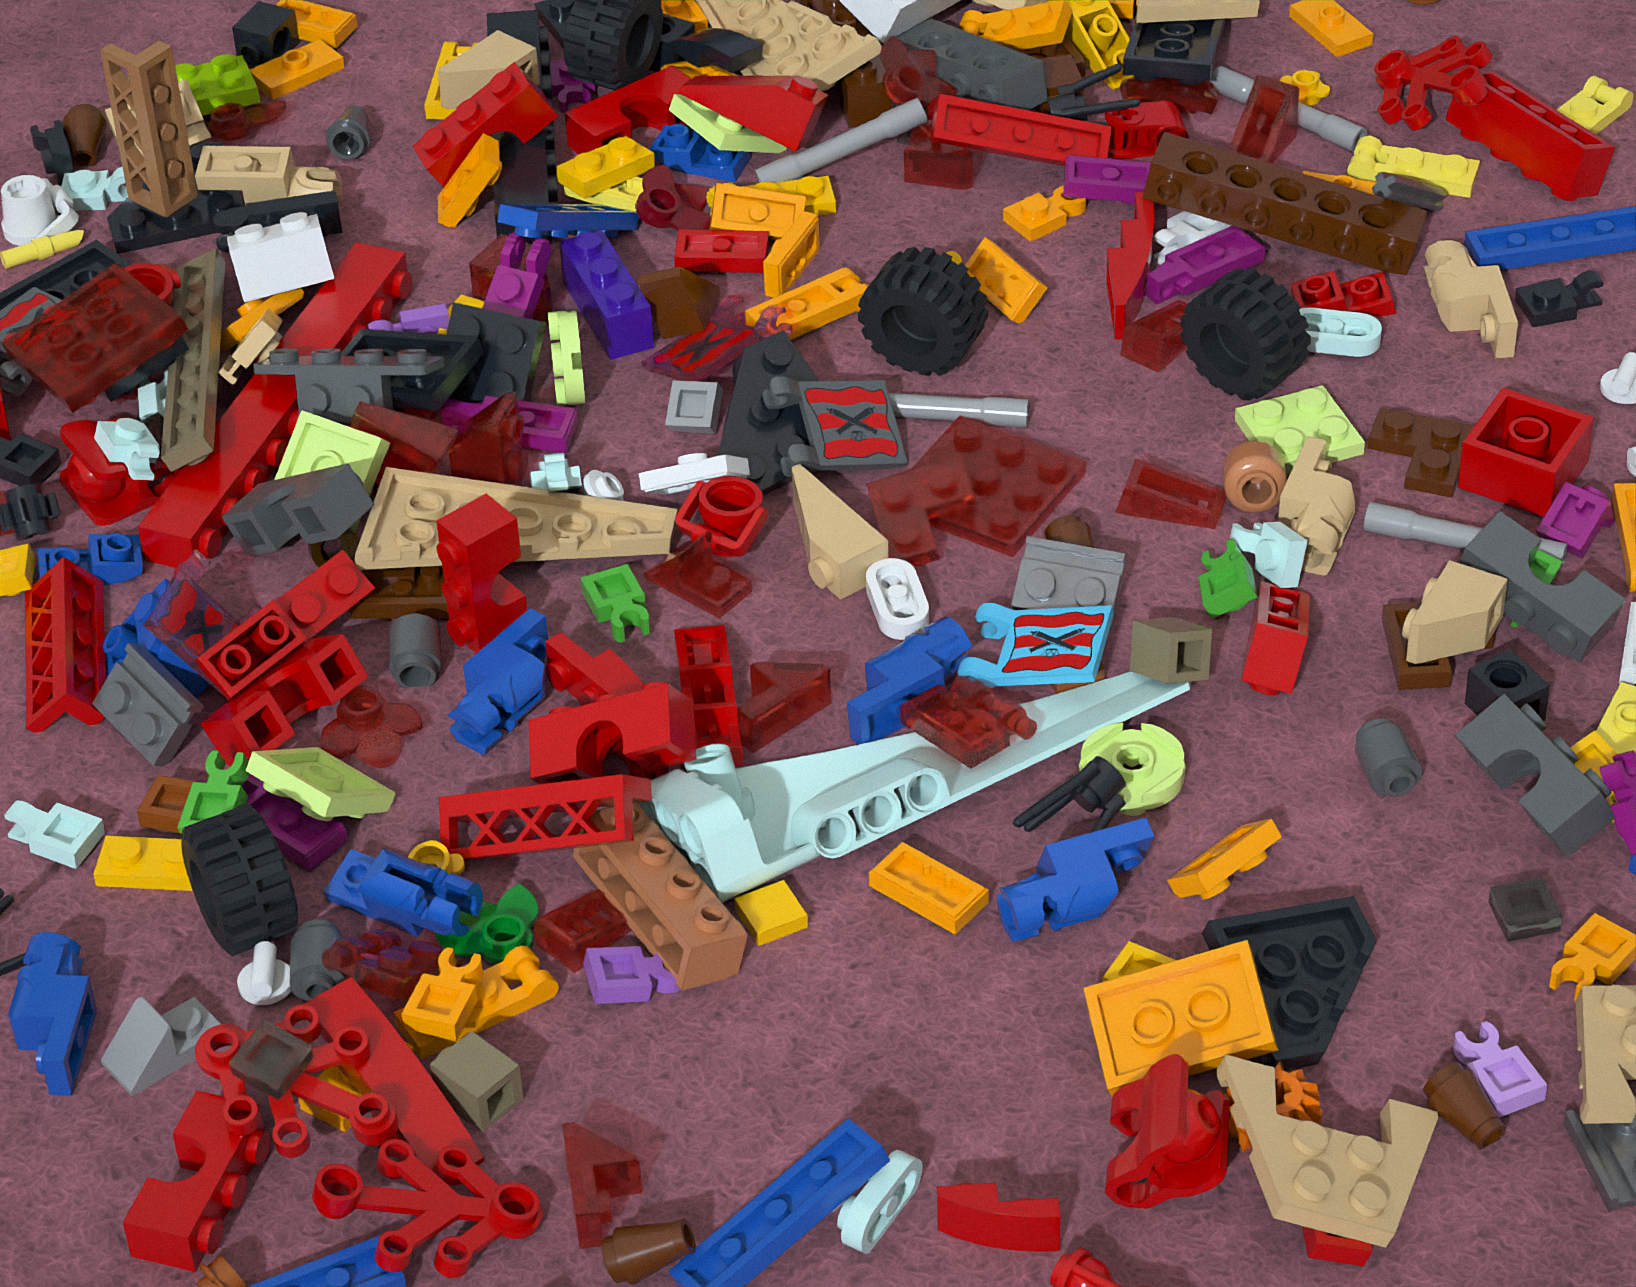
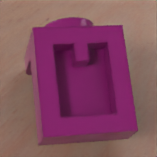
(1576, 518)

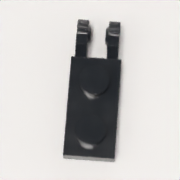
(272, 211)

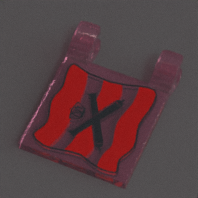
(724, 339)
(189, 617)

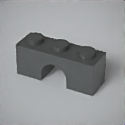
(311, 503)
(1565, 616)
(1564, 801)

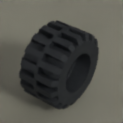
(612, 40)
(923, 311)
(1245, 333)
(239, 879)

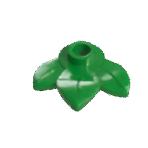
(497, 927)

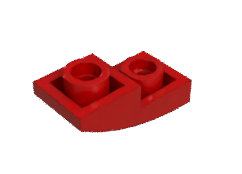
(1362, 295)
(977, 1216)

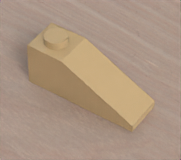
(834, 536)

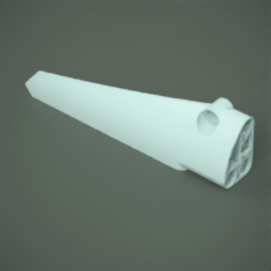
(780, 814)

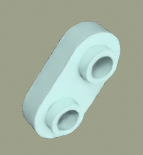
(1342, 332)
(879, 1202)

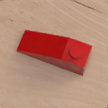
(773, 106)
(1276, 639)

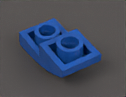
(692, 154)
(108, 557)

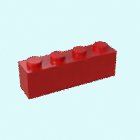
(1534, 138)

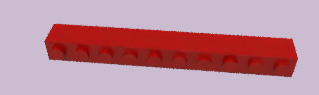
(263, 416)

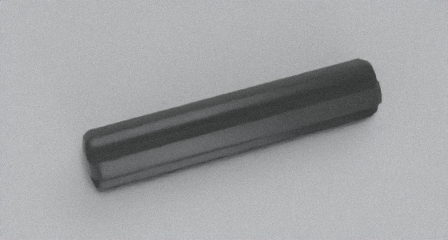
(1409, 191)

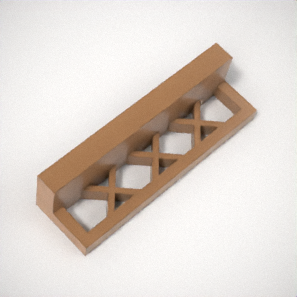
(158, 130)

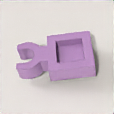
(1504, 1074)

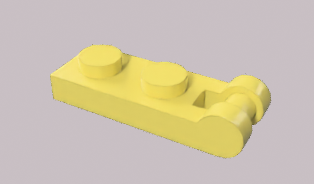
(1592, 115)
(1451, 172)

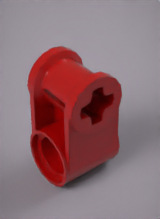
(1143, 129)

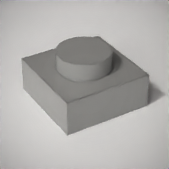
(694, 407)

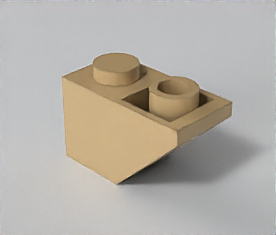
(480, 63)
(1455, 613)

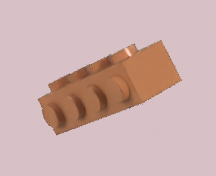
(665, 901)

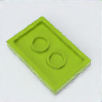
(220, 82)

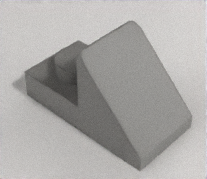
(155, 1044)

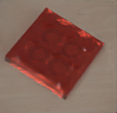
(95, 337)
(1010, 480)

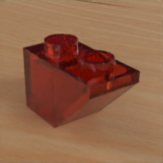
(491, 444)

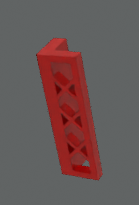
(1014, 131)
(70, 646)
(534, 806)

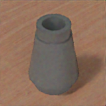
(349, 133)

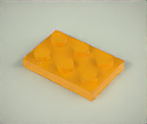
(1183, 1008)

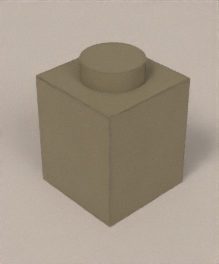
(1170, 650)
(477, 1081)

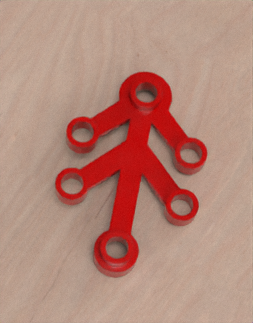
(1399, 69)
(307, 1087)
(500, 1210)

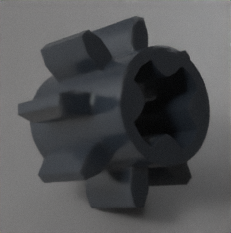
(28, 511)

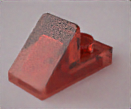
(936, 162)
(698, 578)
(781, 700)
(595, 1174)

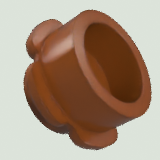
(219, 1274)

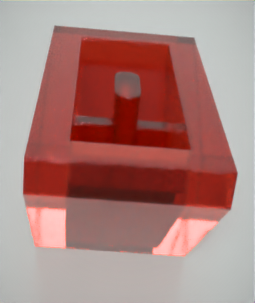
(1267, 120)

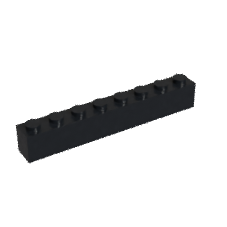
(527, 168)

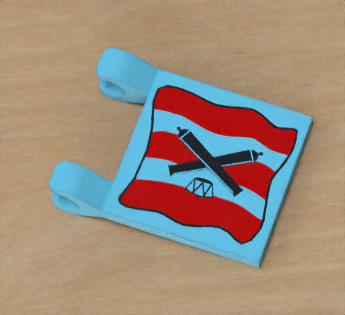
(1041, 645)

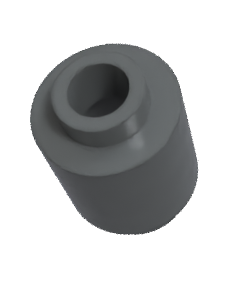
(414, 650)
(1387, 757)
(307, 970)

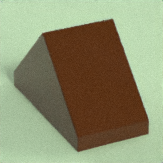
(679, 300)

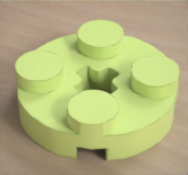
(566, 358)
(1151, 747)

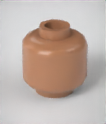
(1254, 476)

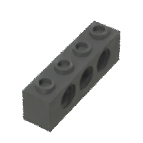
(980, 67)

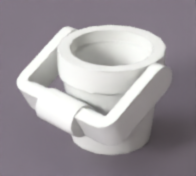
(30, 209)

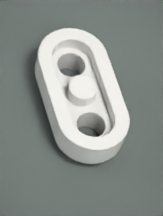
(902, 606)

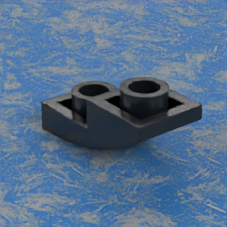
(718, 45)

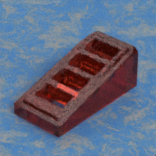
(1152, 344)
(410, 437)
(1154, 495)
(555, 927)

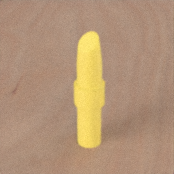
(41, 248)

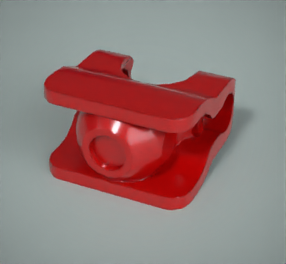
(102, 486)
(1177, 1138)

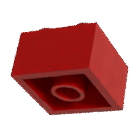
(1524, 451)

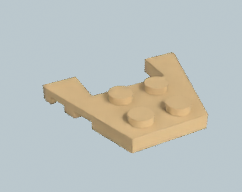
(1607, 1052)
(1324, 1174)

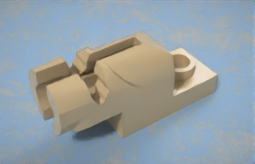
(262, 173)
(1471, 296)
(1317, 506)

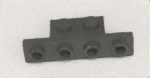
(336, 384)

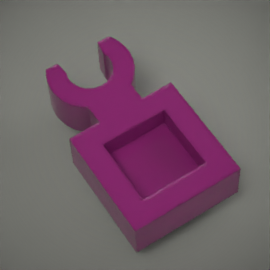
(567, 88)
(1621, 779)

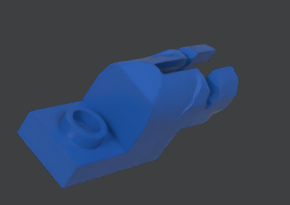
(903, 675)
(502, 683)
(1073, 880)
(404, 893)
(53, 1009)

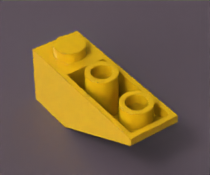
(1098, 36)

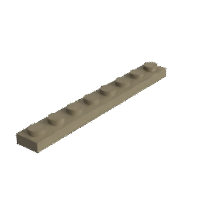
(194, 374)

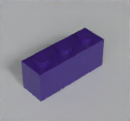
(606, 294)

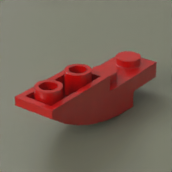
(285, 625)
(590, 677)

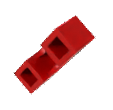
(504, 104)
(630, 107)
(473, 550)
(305, 680)
(652, 722)
(185, 1218)

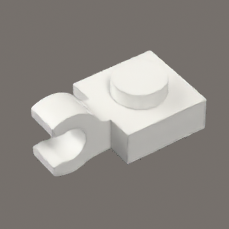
(1184, 230)

